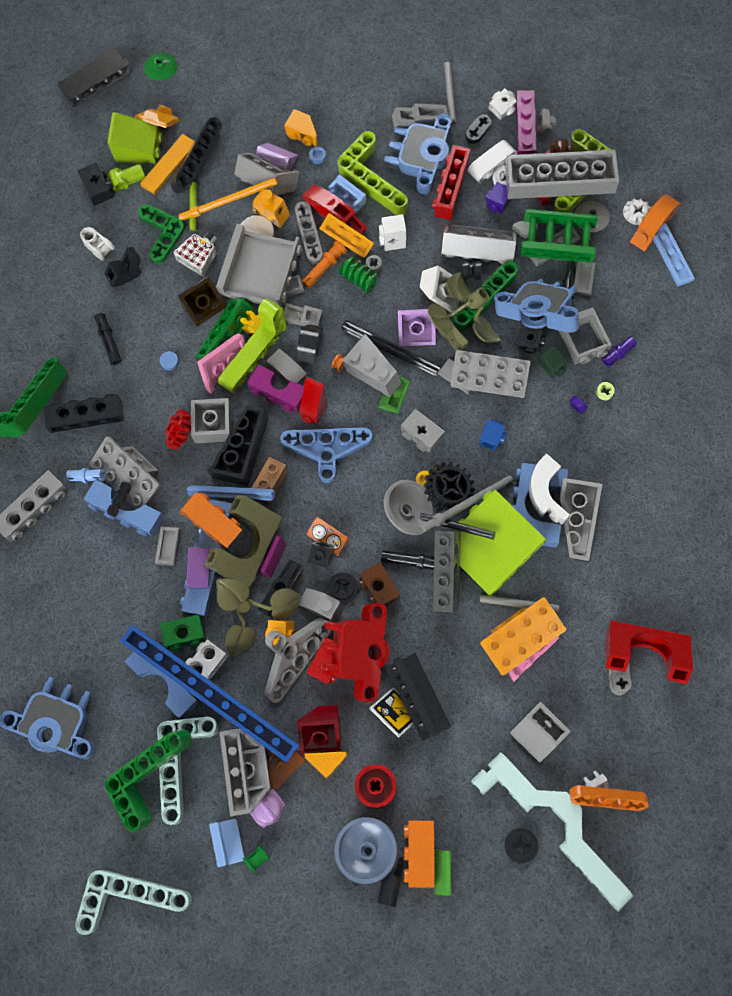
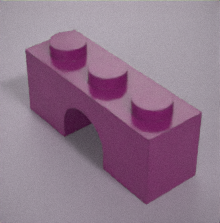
(262, 382)

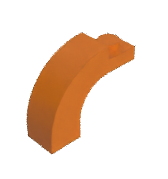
(654, 220)

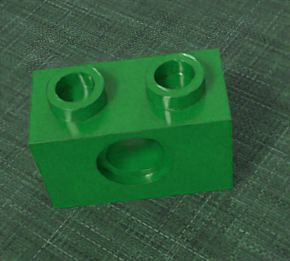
(171, 630)

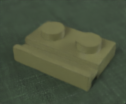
(455, 338)

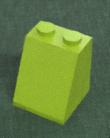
(133, 140)

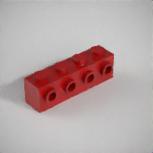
(452, 182)

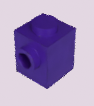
(497, 198)

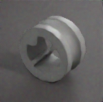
(374, 258)

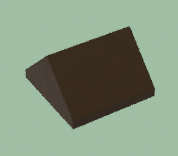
(201, 301)

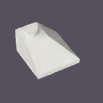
(434, 286)

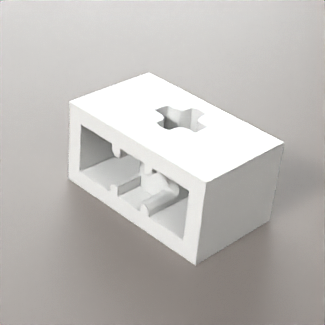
(393, 232)

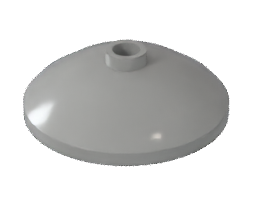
(409, 497)

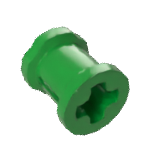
(256, 858)

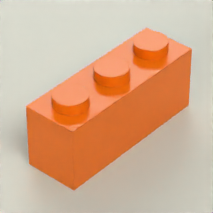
(419, 854)

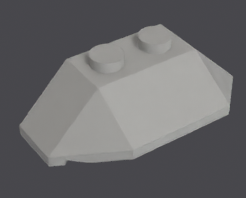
(244, 771)

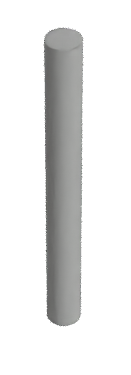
(450, 93)
(511, 602)

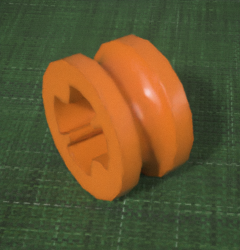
(338, 363)

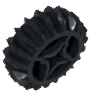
(459, 475)

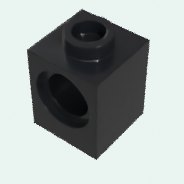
(321, 554)

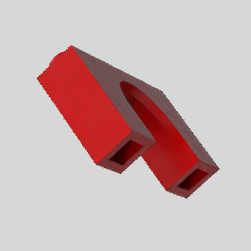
(672, 646)

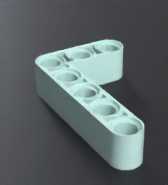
(176, 781)
(129, 892)

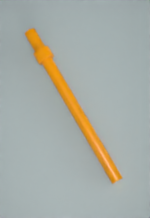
(197, 211)

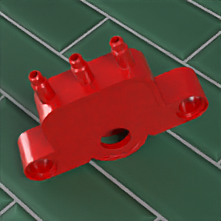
(351, 647)

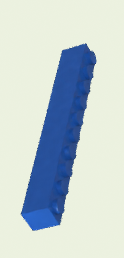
(209, 693)

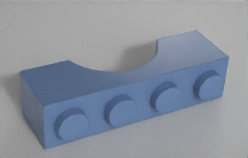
(144, 519)
(178, 698)

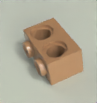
(271, 475)

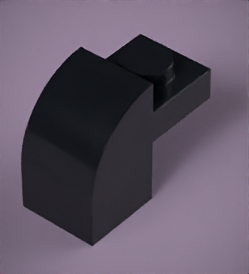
(124, 270)
(309, 343)

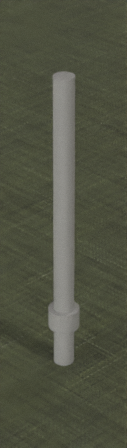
(440, 518)

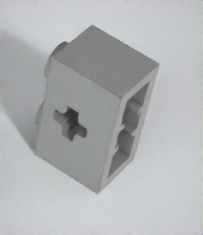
(419, 422)

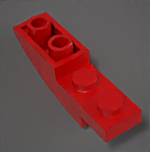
(326, 202)

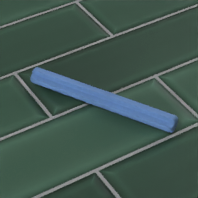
(232, 492)

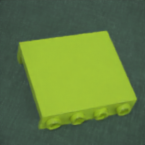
(496, 560)

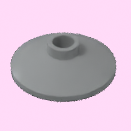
(599, 209)

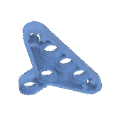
(317, 447)

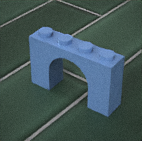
(549, 531)

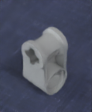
(624, 677)

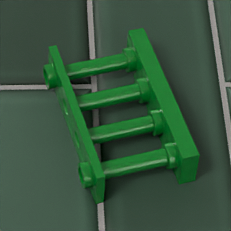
(559, 251)

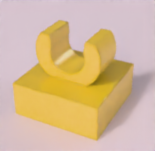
(252, 324)

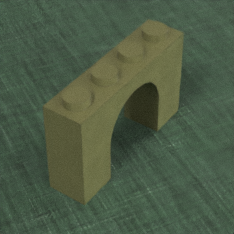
(263, 526)

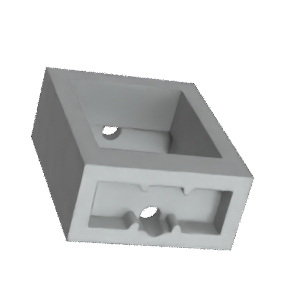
(591, 317)

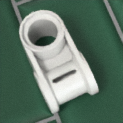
(98, 244)

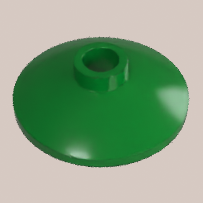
(160, 71)

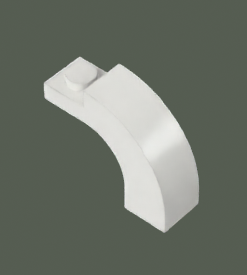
(539, 491)

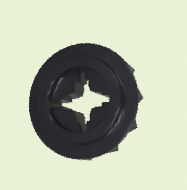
(344, 579)
(513, 852)

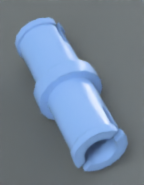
(85, 475)

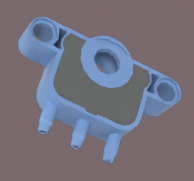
(416, 149)
(537, 300)
(49, 711)

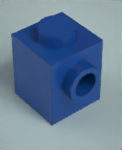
(492, 435)

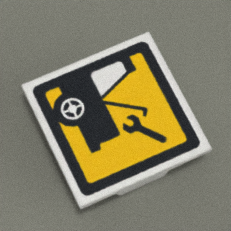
(392, 712)

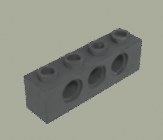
(446, 571)

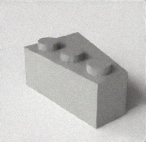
(257, 169)
(371, 367)

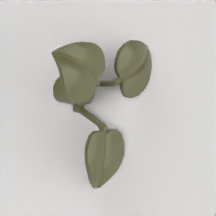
(459, 290)
(233, 595)

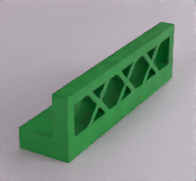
(226, 326)

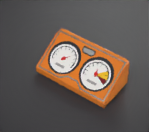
(325, 533)

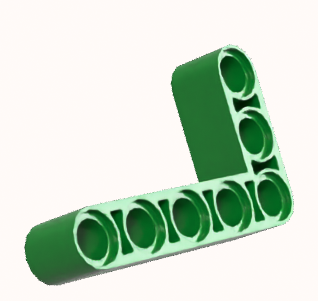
(33, 399)
(124, 776)

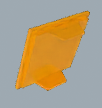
(161, 117)

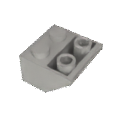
(540, 732)

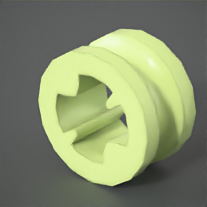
(603, 396)

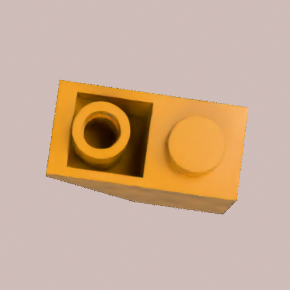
(300, 125)

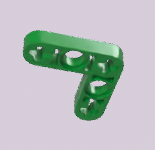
(167, 227)

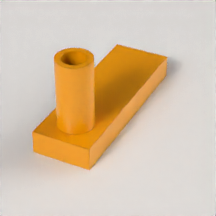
(346, 235)

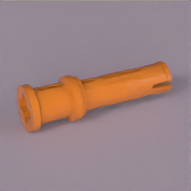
(329, 258)

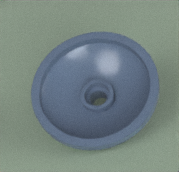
(351, 849)

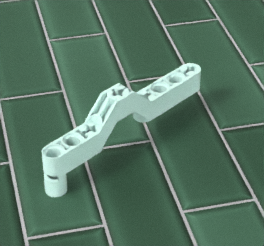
(573, 847)

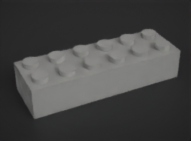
(561, 174)

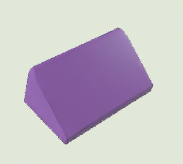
(197, 573)

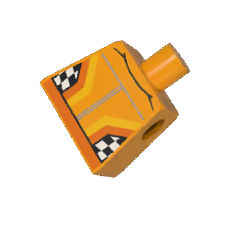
(269, 205)

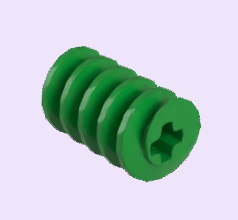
(358, 274)

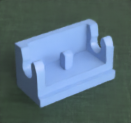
(348, 193)

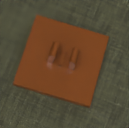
(279, 770)

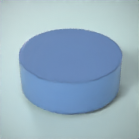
(317, 155)
(169, 361)

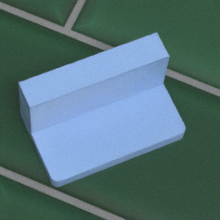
(226, 842)

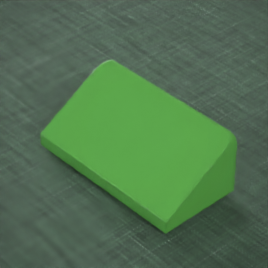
(389, 403)
(443, 873)

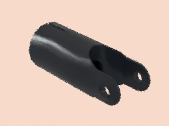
(390, 886)

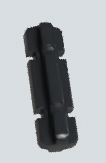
(119, 499)

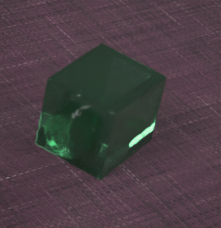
(553, 362)

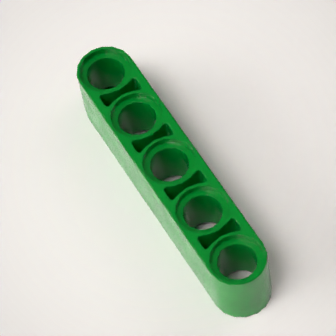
(500, 277)

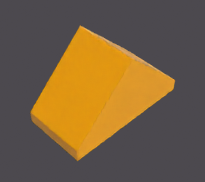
(326, 762)

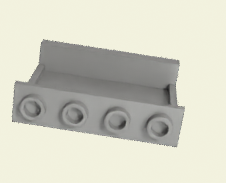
(258, 267)

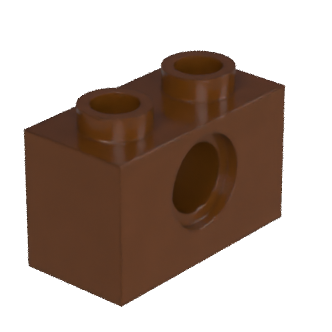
(374, 575)

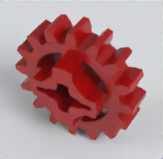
(178, 429)

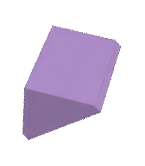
(277, 155)
(415, 328)

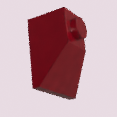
(320, 730)

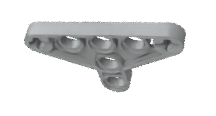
(286, 663)

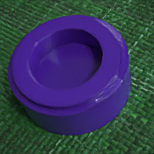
(578, 404)

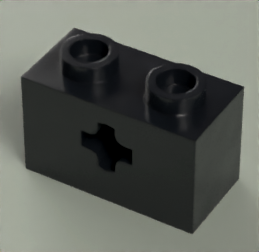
(95, 183)

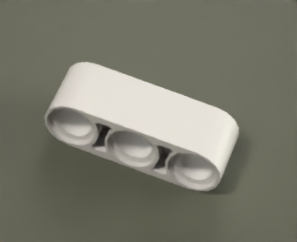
(490, 161)

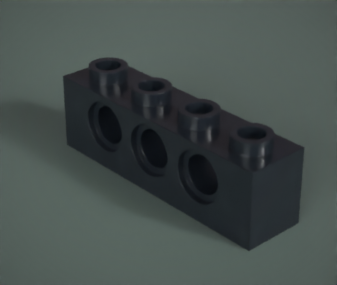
(56, 423)

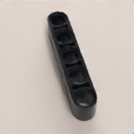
(191, 160)

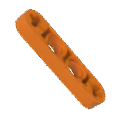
(608, 798)

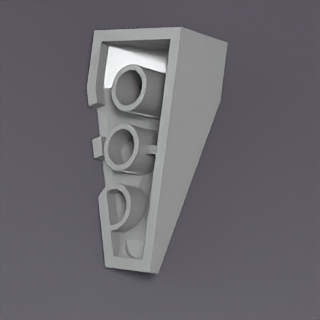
(582, 502)

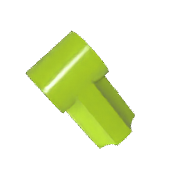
(123, 178)

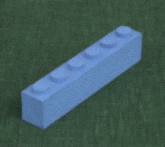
(199, 599)

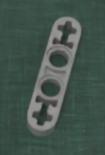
(308, 233)

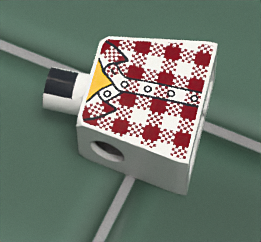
(197, 253)

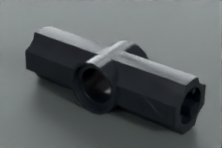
(288, 578)

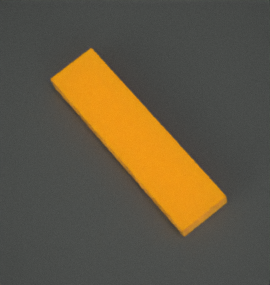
(167, 165)

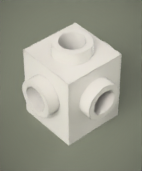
(503, 104)

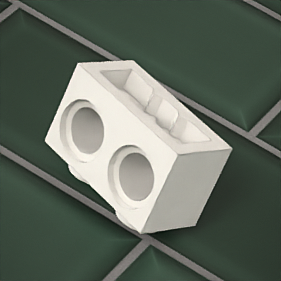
(209, 666)

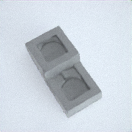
(302, 316)
(286, 366)

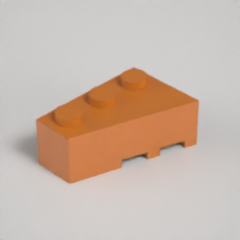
(211, 519)

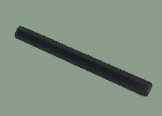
(392, 348)

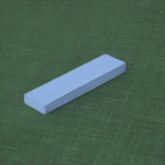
(673, 257)

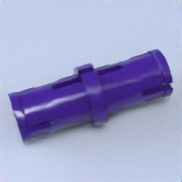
(619, 351)

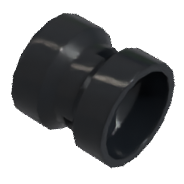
(467, 270)

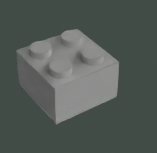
(211, 420)

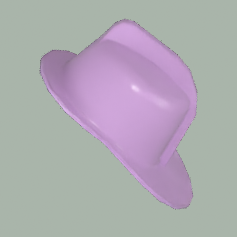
(269, 809)

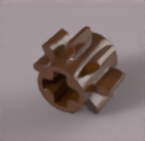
(560, 146)

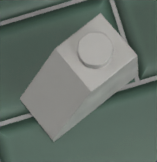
(320, 604)

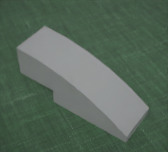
(419, 113)

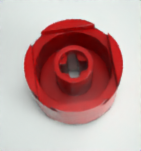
(371, 774)

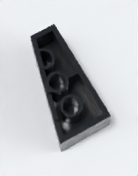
(241, 448)

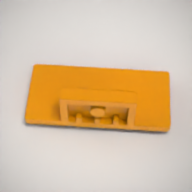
(522, 635)

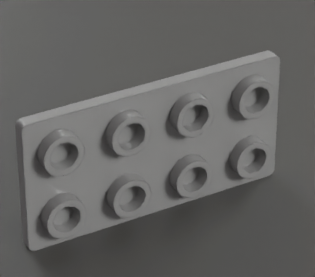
(490, 373)
(128, 466)

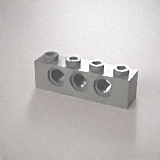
(31, 496)

